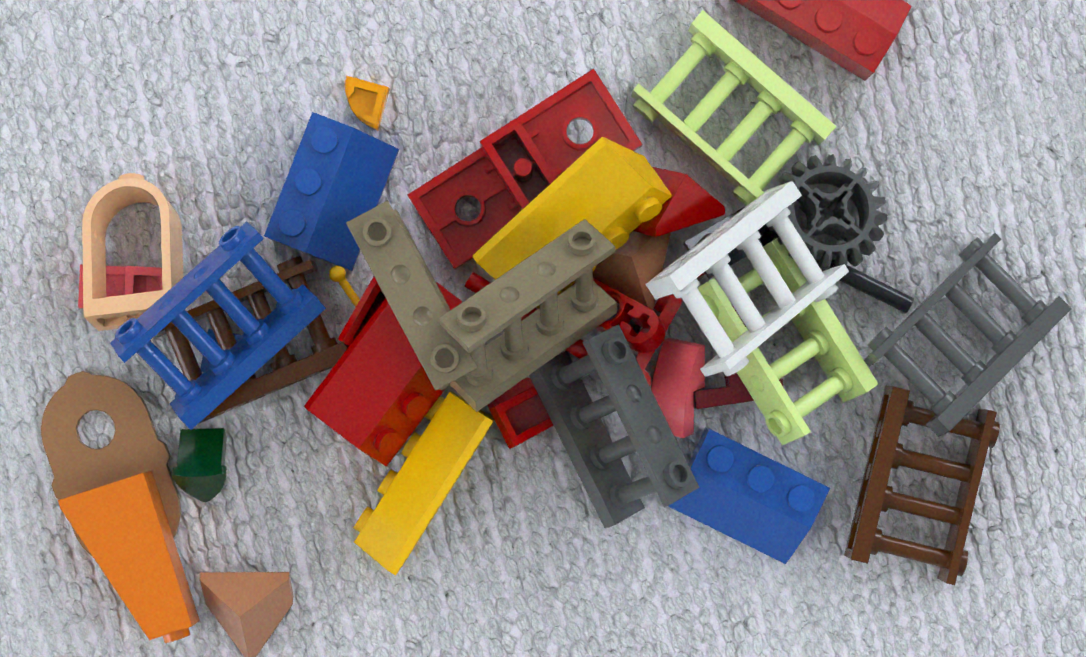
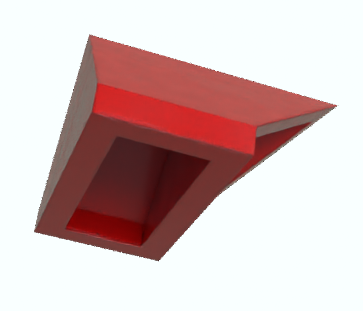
(686, 207)
(520, 413)

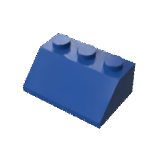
(330, 183)
(751, 496)

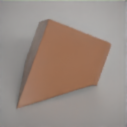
(634, 266)
(248, 605)

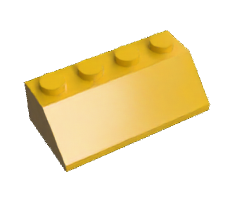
(604, 186)
(422, 482)

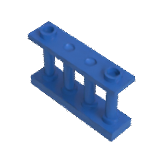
(227, 367)

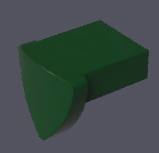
(201, 462)

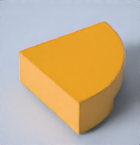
(366, 100)

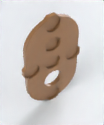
(129, 453)

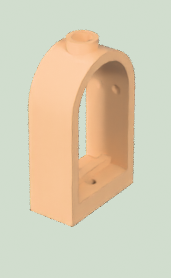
(113, 311)

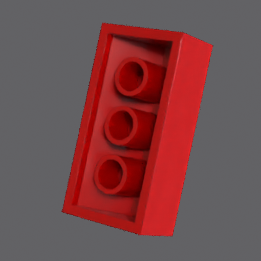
(845, 31)
(377, 387)

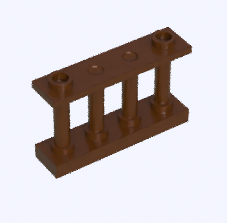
(285, 367)
(878, 496)

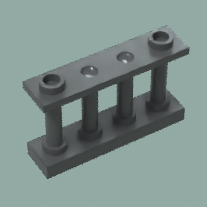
(979, 377)
(587, 440)

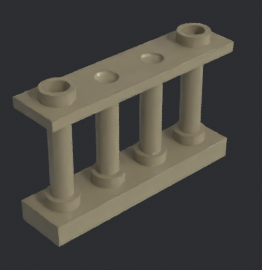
(410, 292)
(545, 332)

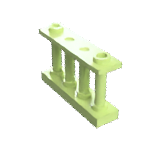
(740, 68)
(822, 338)

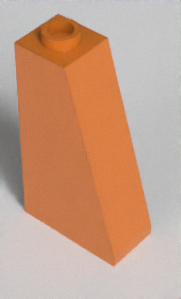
(136, 551)

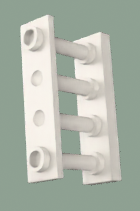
(713, 257)

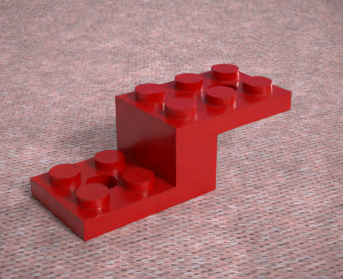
(517, 165)

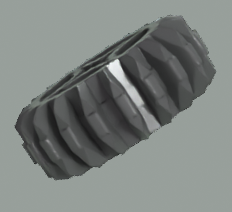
(841, 224)

